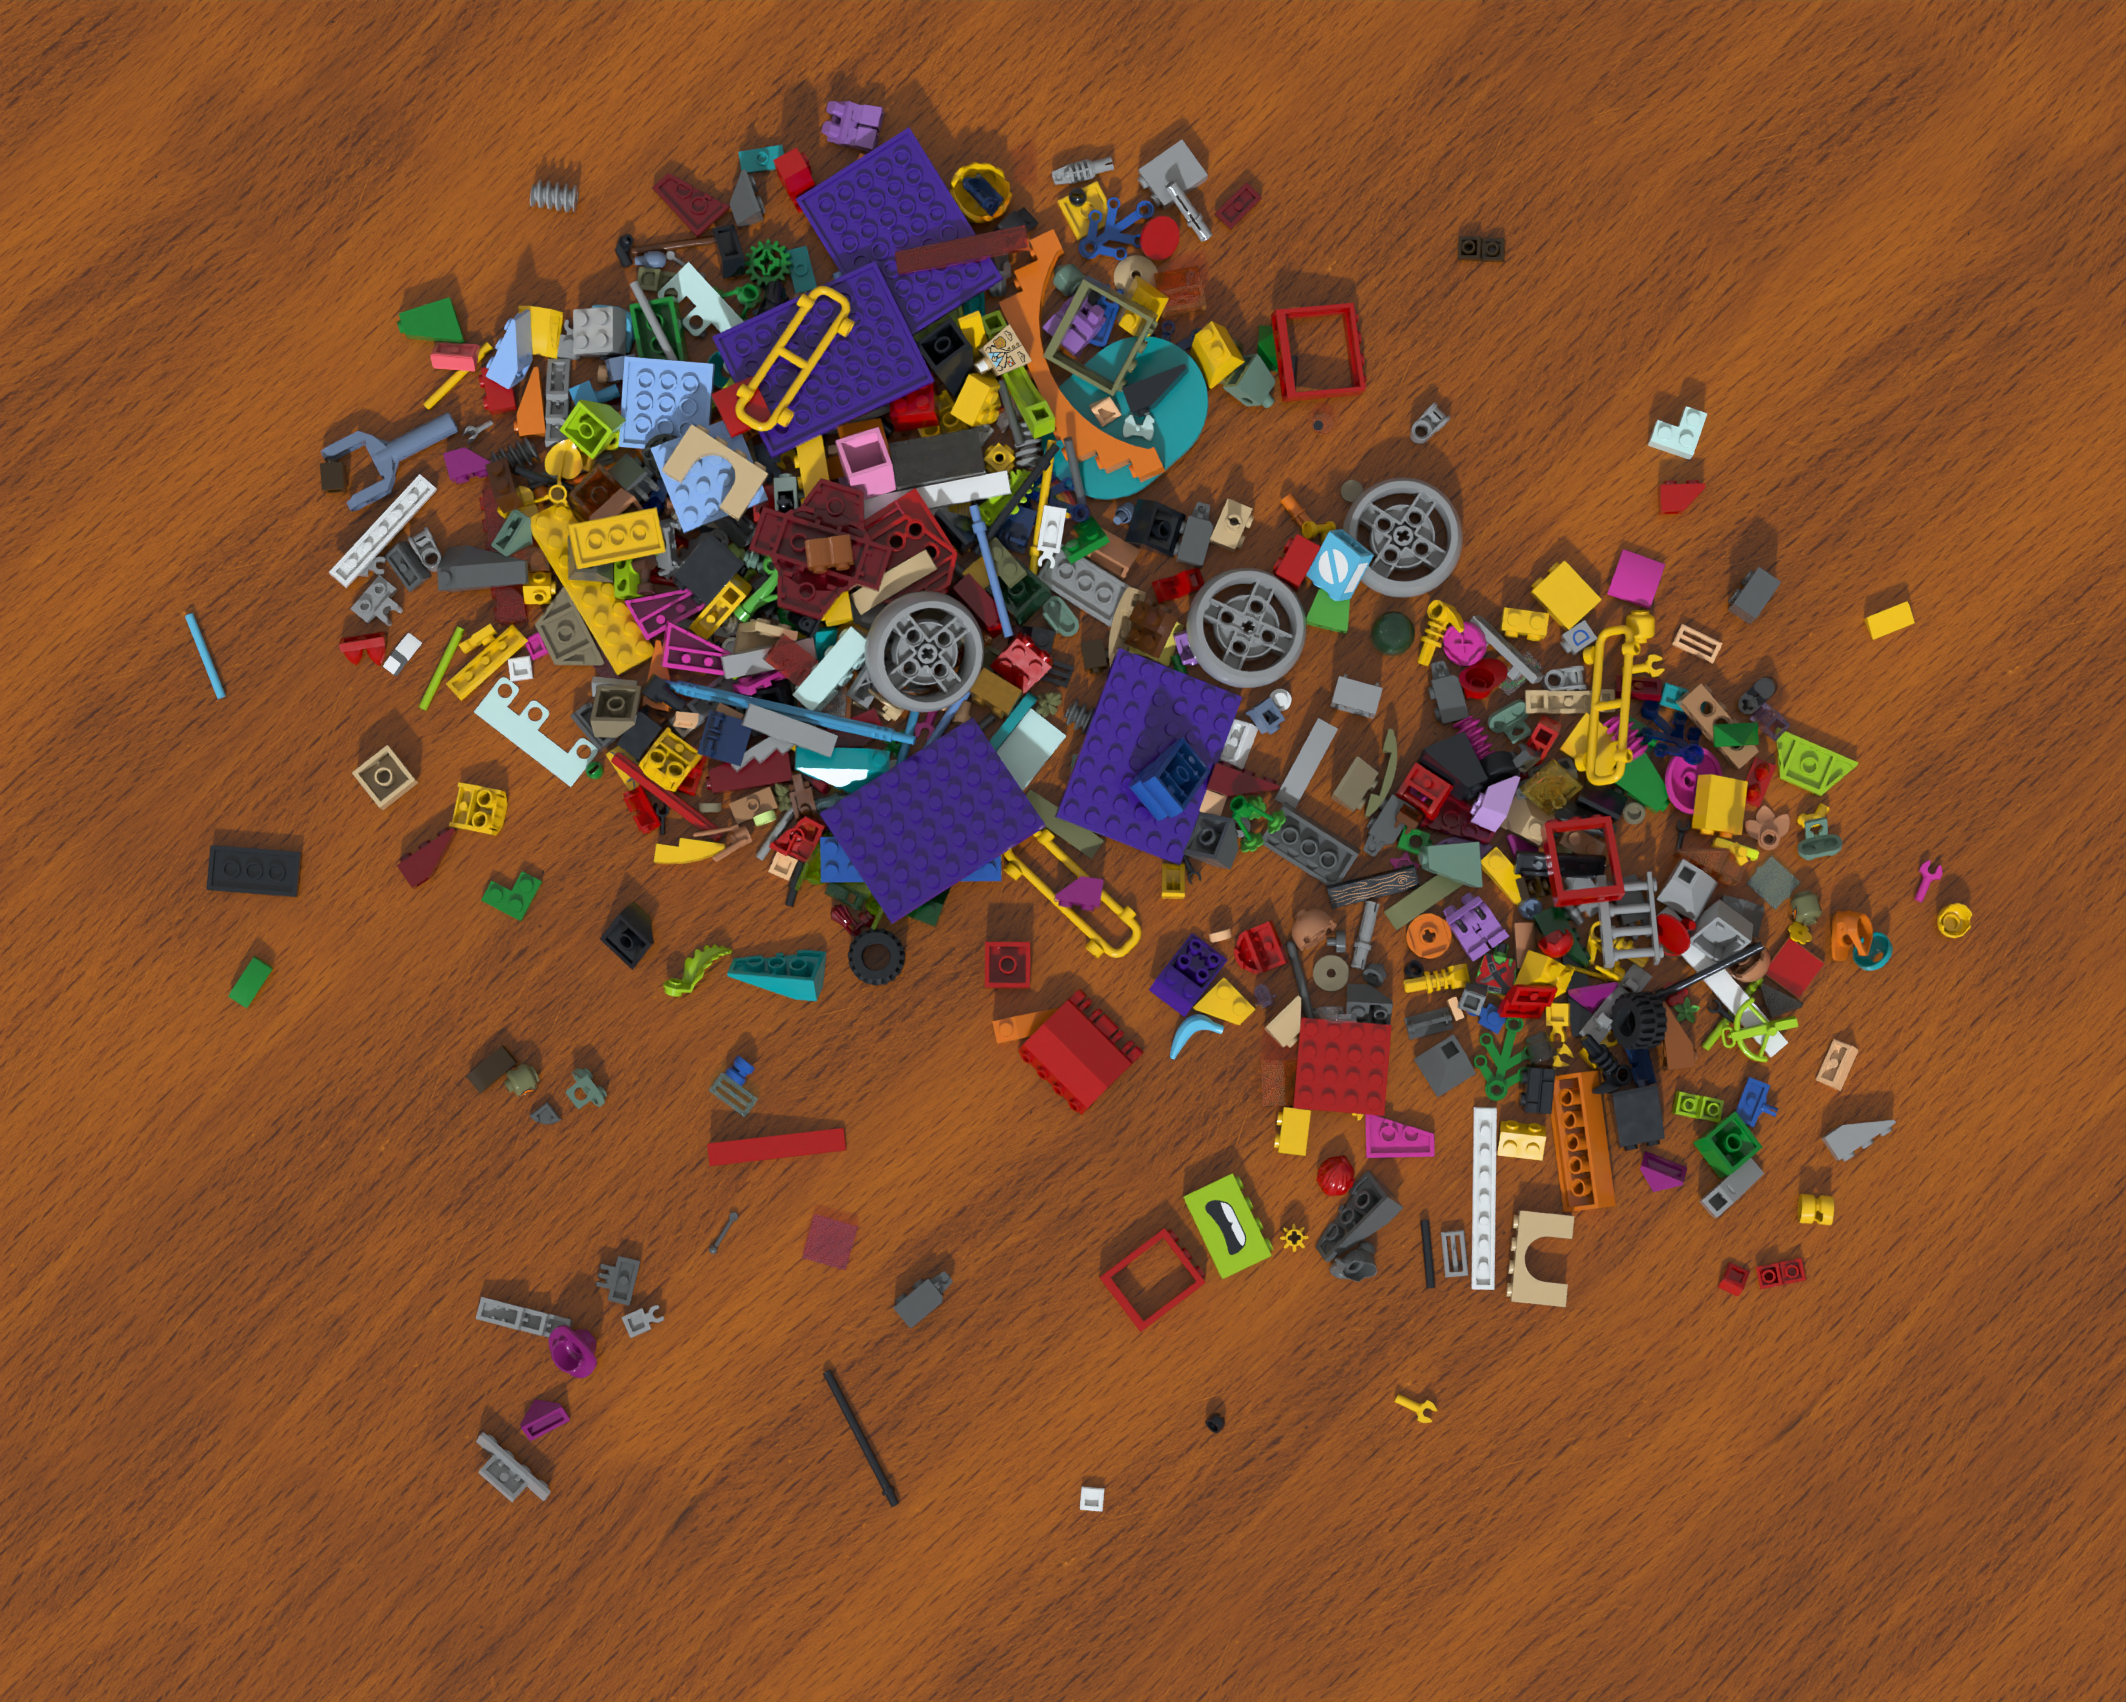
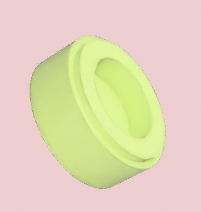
(765, 818)

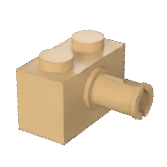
(1232, 525)

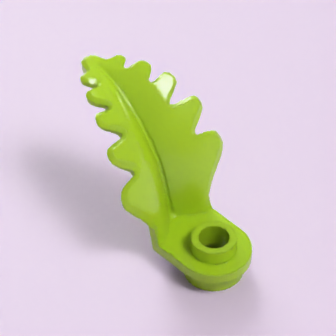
(993, 506)
(694, 970)

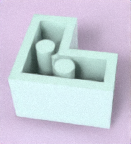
(1679, 439)

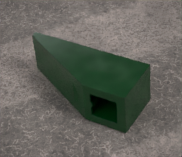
(1556, 919)

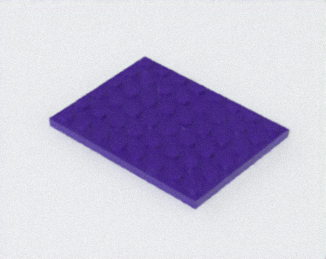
(892, 205)
(854, 373)
(1133, 723)
(932, 820)

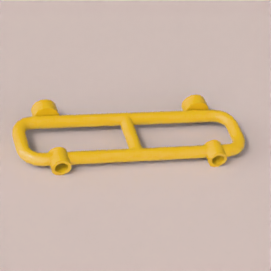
(782, 414)
(1622, 755)
(1097, 944)

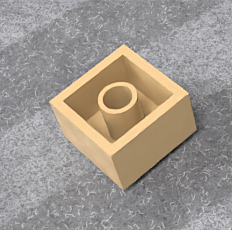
(385, 777)

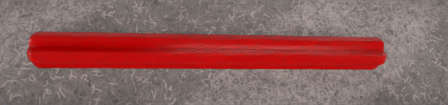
(665, 796)

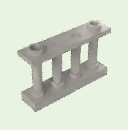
(1609, 932)

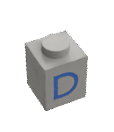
(1577, 638)

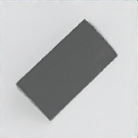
(1312, 847)

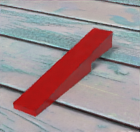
(776, 1147)

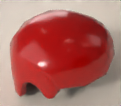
(1556, 944)

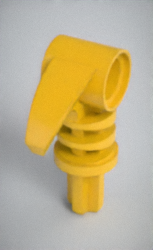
(1442, 615)
(1618, 943)
(1455, 977)

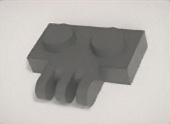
(620, 1279)

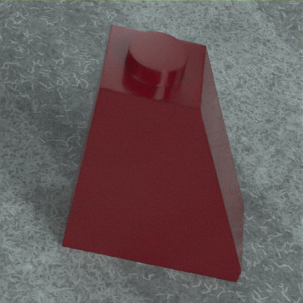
(976, 601)

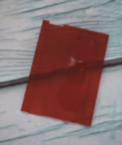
(790, 660)

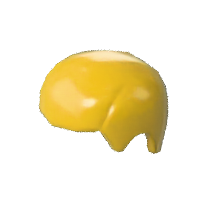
(1954, 920)

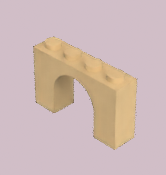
(698, 444)
(1523, 1285)

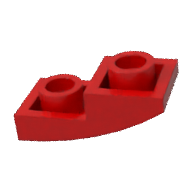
(1781, 1273)

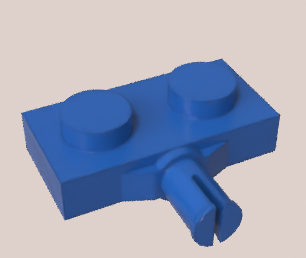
(1753, 1102)

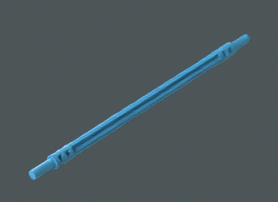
(793, 712)

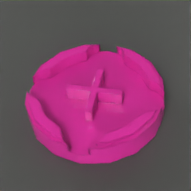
(1465, 647)

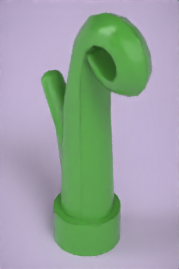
(760, 597)

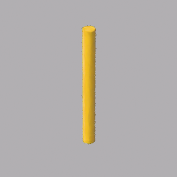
(453, 380)

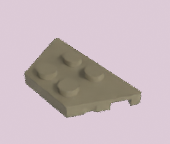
(567, 634)

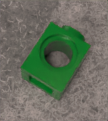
(1403, 843)

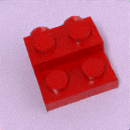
(1022, 662)

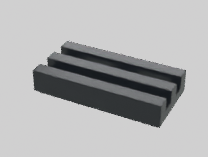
(1067, 676)

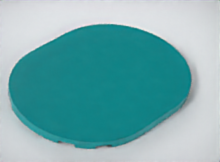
(1177, 417)

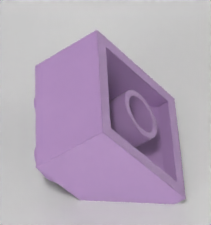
(1494, 804)

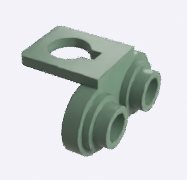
(1060, 617)
(1510, 718)
(1818, 844)
(584, 1080)

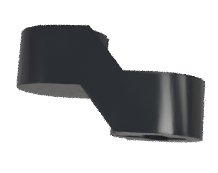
(1750, 703)

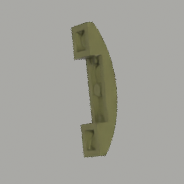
(1390, 748)
(1078, 837)
(1420, 900)

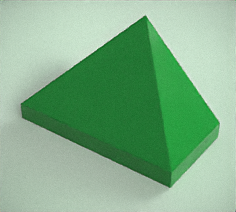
(1266, 347)
(1735, 734)

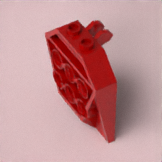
(895, 521)

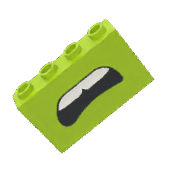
(1228, 1225)

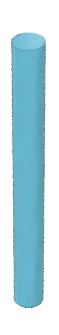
(206, 658)

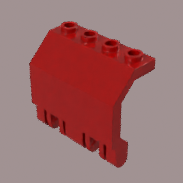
(1078, 1053)

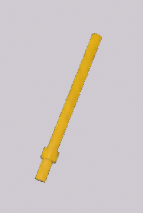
(1043, 500)

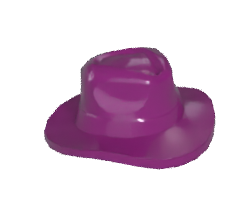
(573, 1350)

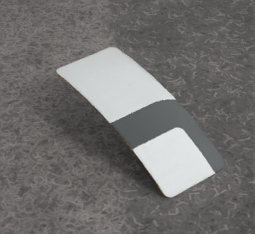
(402, 654)

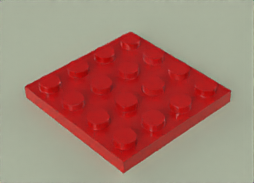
(1342, 1067)

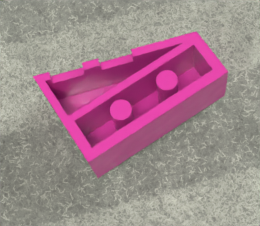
(654, 610)
(690, 652)

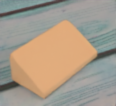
(1837, 1064)

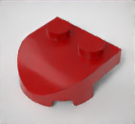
(1260, 949)

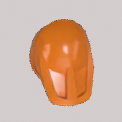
(1846, 931)

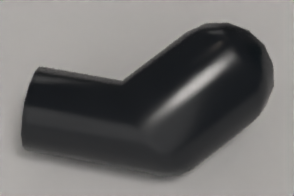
(622, 249)

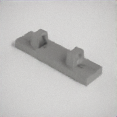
(1508, 651)
(1600, 1022)

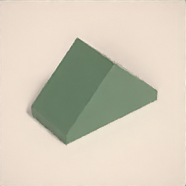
(514, 534)

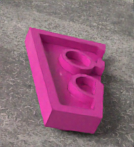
(748, 684)
(1393, 1139)

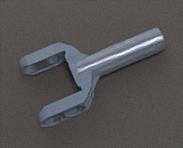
(388, 454)

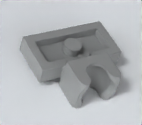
(377, 602)

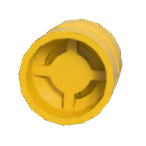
(1815, 1209)

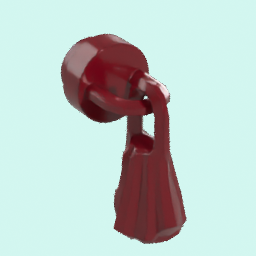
(841, 915)

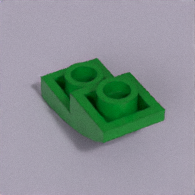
(250, 982)

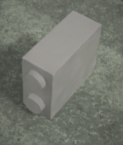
(1173, 164)

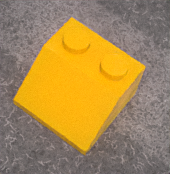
(1145, 295)
(1215, 353)
(1543, 970)

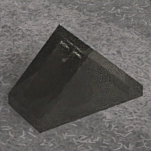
(1777, 1002)

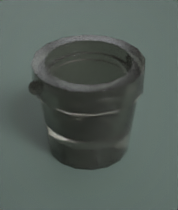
(1540, 1047)

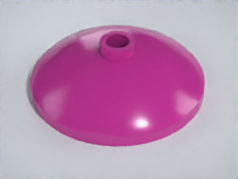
(1682, 793)

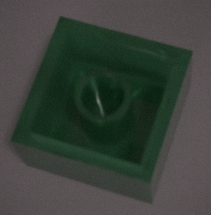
(1023, 597)

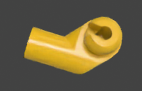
(1820, 812)

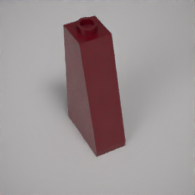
(753, 775)

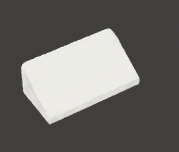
(1238, 743)

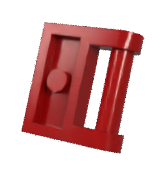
(1427, 784)

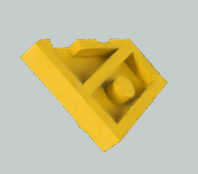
(1225, 1003)

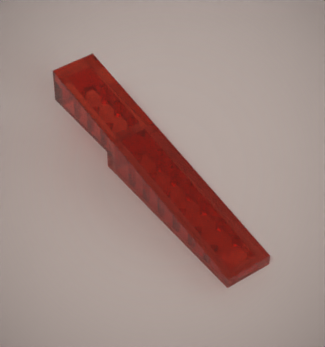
(963, 250)

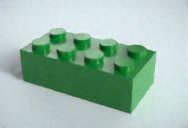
(669, 318)

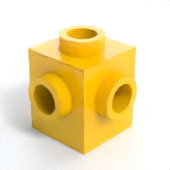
(992, 465)
(540, 588)

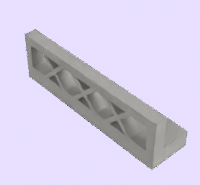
(861, 685)

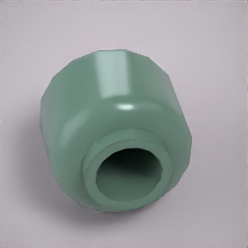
(1067, 279)

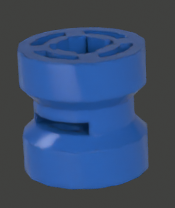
(739, 1070)

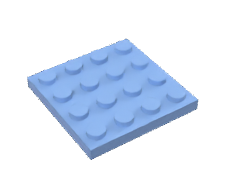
(663, 398)
(707, 484)

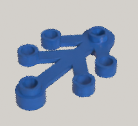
(1112, 231)

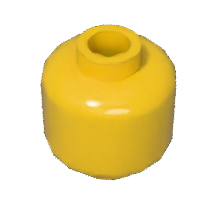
(1641, 624)

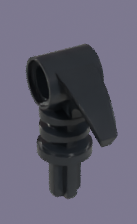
(1613, 1073)

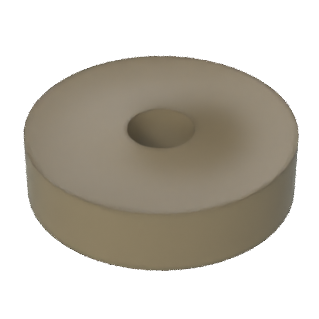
(1320, 973)

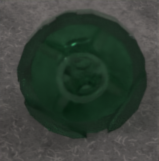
(1392, 633)

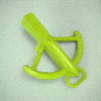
(1768, 1028)

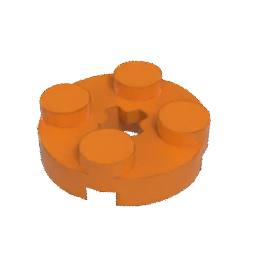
(1435, 925)

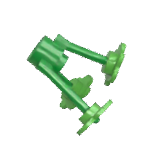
(747, 295)
(1253, 808)

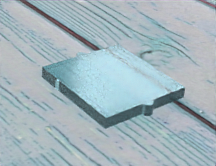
(1773, 882)

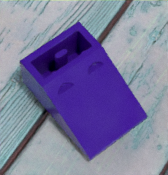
(1188, 974)

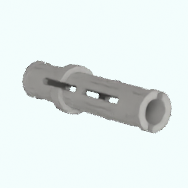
(1192, 216)
(1364, 937)

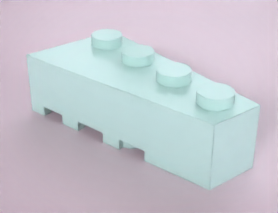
(833, 670)

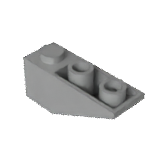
(1847, 1138)
(1731, 1188)

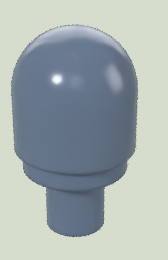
(652, 259)
(1124, 513)

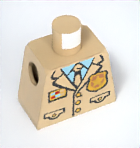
(1002, 353)

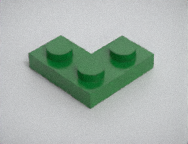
(1089, 539)
(514, 902)

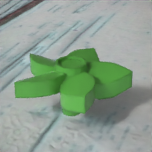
(1686, 1011)

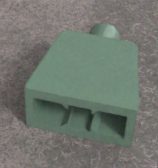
(1251, 382)

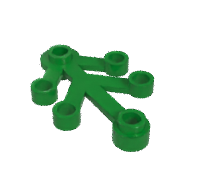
(1503, 1062)

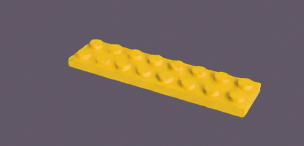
(603, 613)

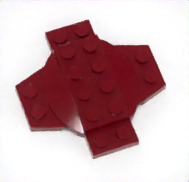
(825, 513)

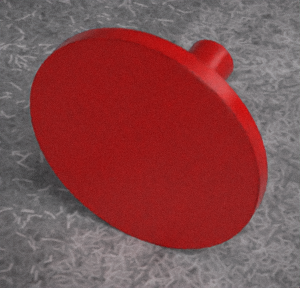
(1159, 237)
(1674, 933)

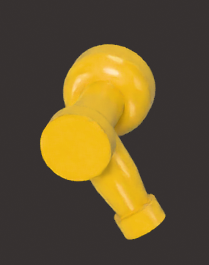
(1311, 529)

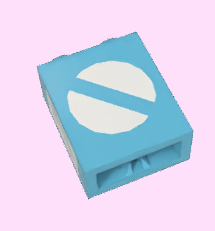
(1339, 565)

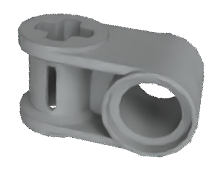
(1431, 421)
(424, 547)
(1568, 679)

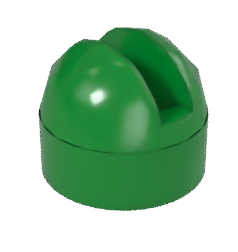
(596, 774)

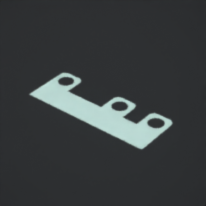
(708, 302)
(526, 735)

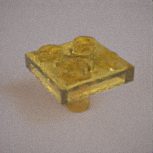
(1554, 791)

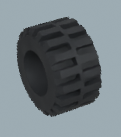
(882, 976)
(1638, 1020)

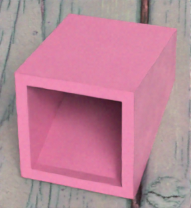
(866, 463)

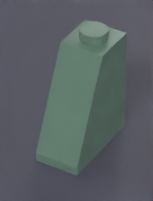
(1454, 861)

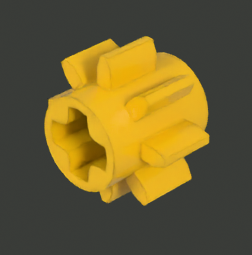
(1289, 1242)

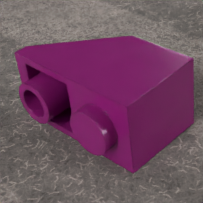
(465, 464)
(1082, 892)

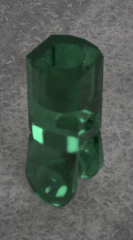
(842, 894)

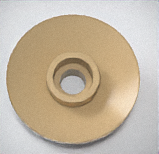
(1131, 264)

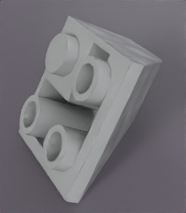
(1687, 890)

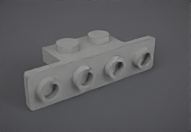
(506, 1473)

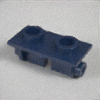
(983, 193)
(1642, 1067)

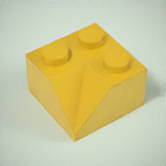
(978, 400)

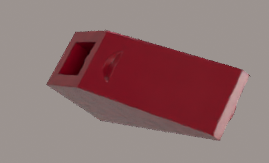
(1232, 782)
(423, 864)

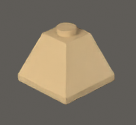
(1526, 821)
(1286, 1024)

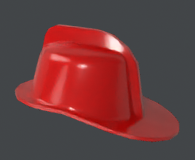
(1482, 677)

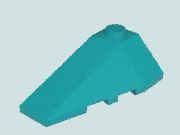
(846, 768)
(793, 976)

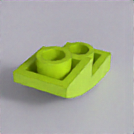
(1697, 1106)

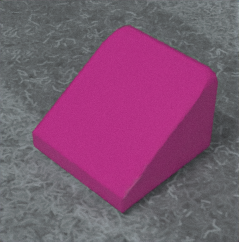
(536, 646)

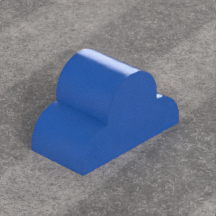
(1170, 780)

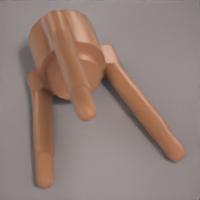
(738, 838)

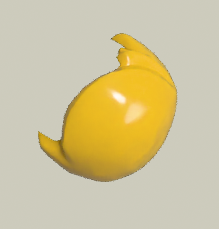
(968, 205)

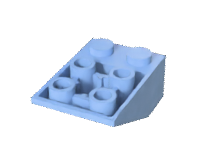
(513, 352)

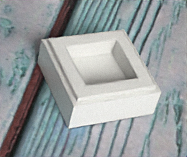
(520, 668)
(1092, 1498)

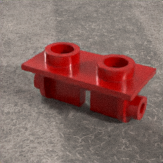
(646, 817)

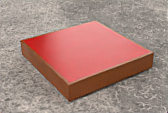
(1794, 968)

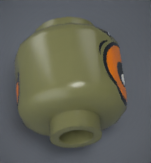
(1806, 907)
(521, 1079)

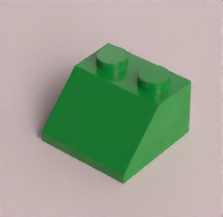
(1727, 1145)

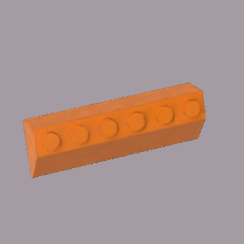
(1581, 1143)

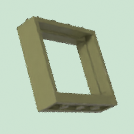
(1053, 354)

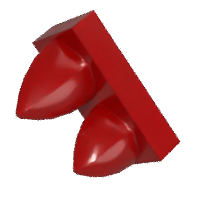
(372, 642)
(1758, 781)

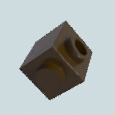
(333, 476)
(1094, 656)

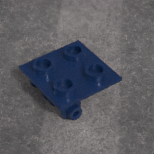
(1016, 530)
(724, 738)

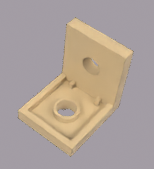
(760, 633)

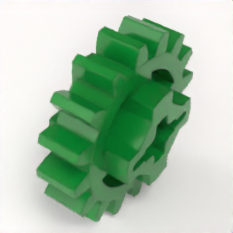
(768, 254)

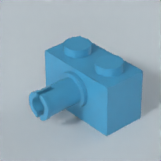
(586, 392)

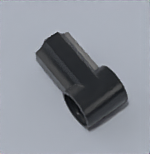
(773, 296)

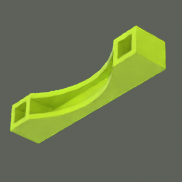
(1027, 398)

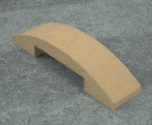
(895, 581)
(1121, 625)
(1563, 701)

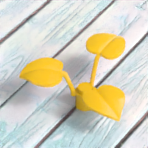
(561, 461)

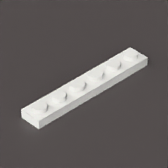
(382, 531)

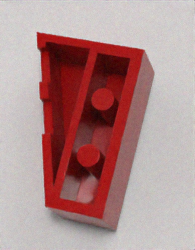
(795, 174)

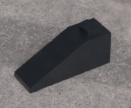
(1151, 391)

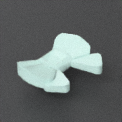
(1145, 430)

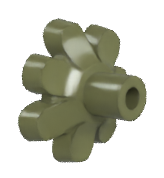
(1048, 702)
(782, 796)

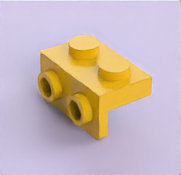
(1521, 1140)

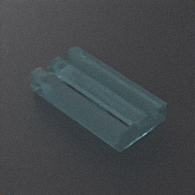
(717, 1083)

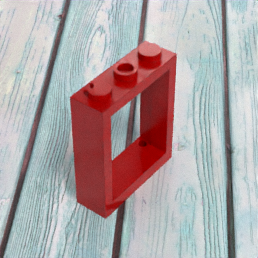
(1587, 895)
(1184, 1257)

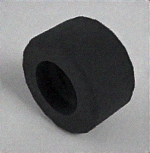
(1498, 767)

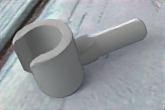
(474, 431)

